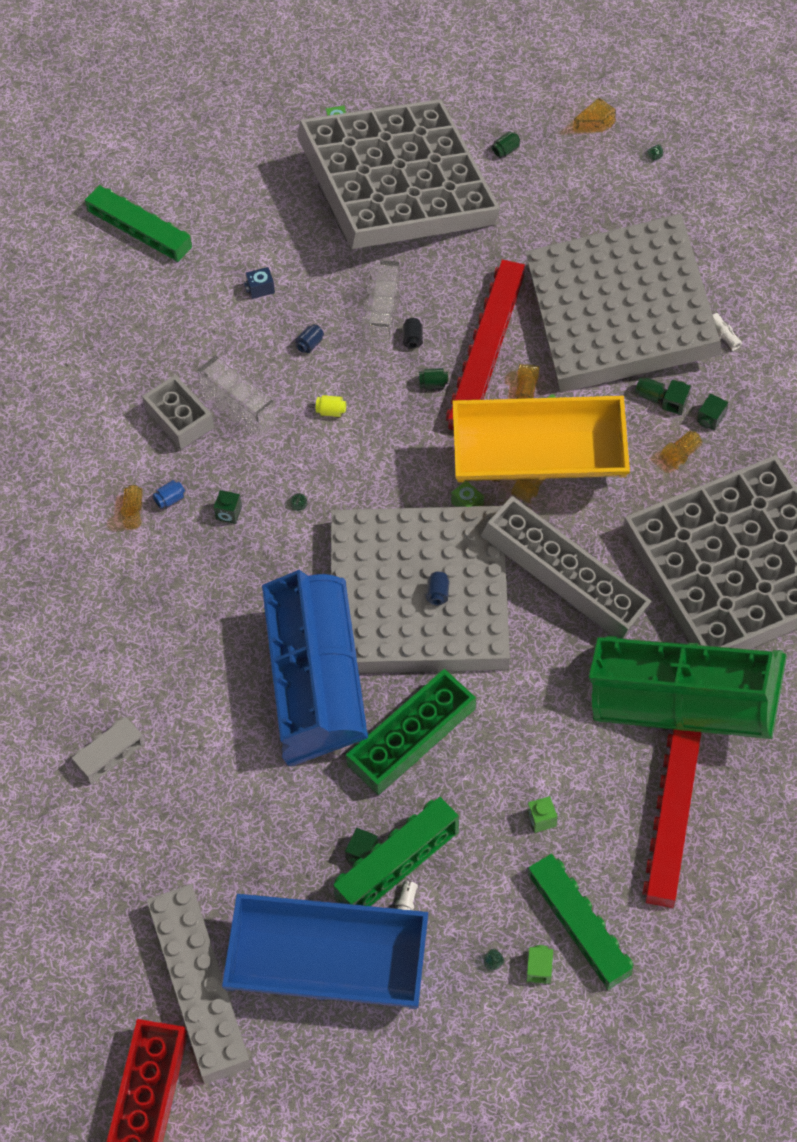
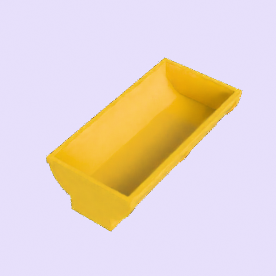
(540, 438)

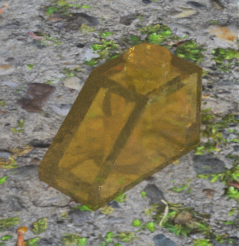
(595, 117)

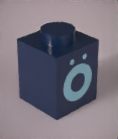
(259, 283)

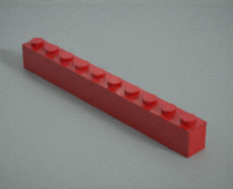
(490, 334)
(673, 818)

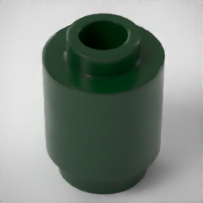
(506, 144)
(433, 378)
(650, 390)

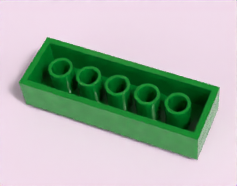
(411, 731)
(398, 855)

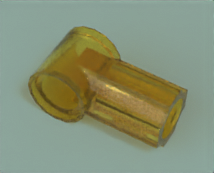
(527, 381)
(678, 452)
(526, 489)
(132, 507)

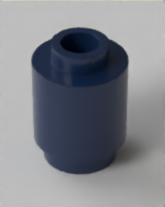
(309, 338)
(437, 588)

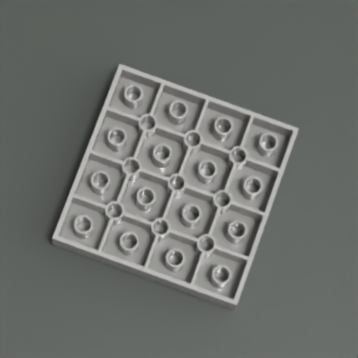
(397, 173)
(622, 303)
(725, 556)
(386, 573)

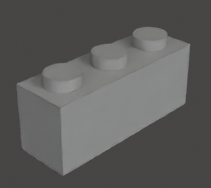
(108, 750)

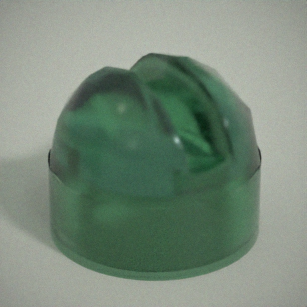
(655, 152)
(302, 504)
(493, 959)

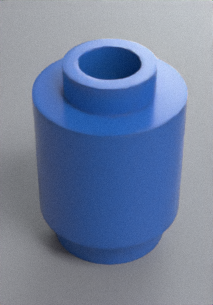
(168, 494)

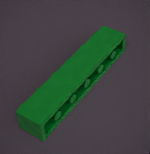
(138, 223)
(580, 921)

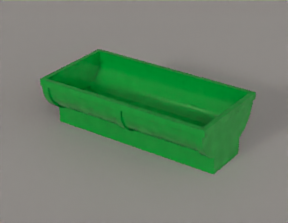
(687, 686)

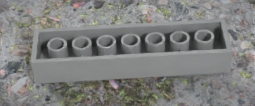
(566, 568)
(198, 984)

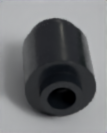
(412, 333)

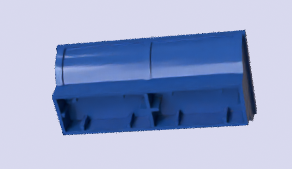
(313, 665)
(326, 950)

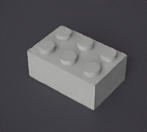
(178, 412)

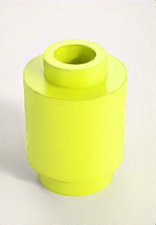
(330, 406)

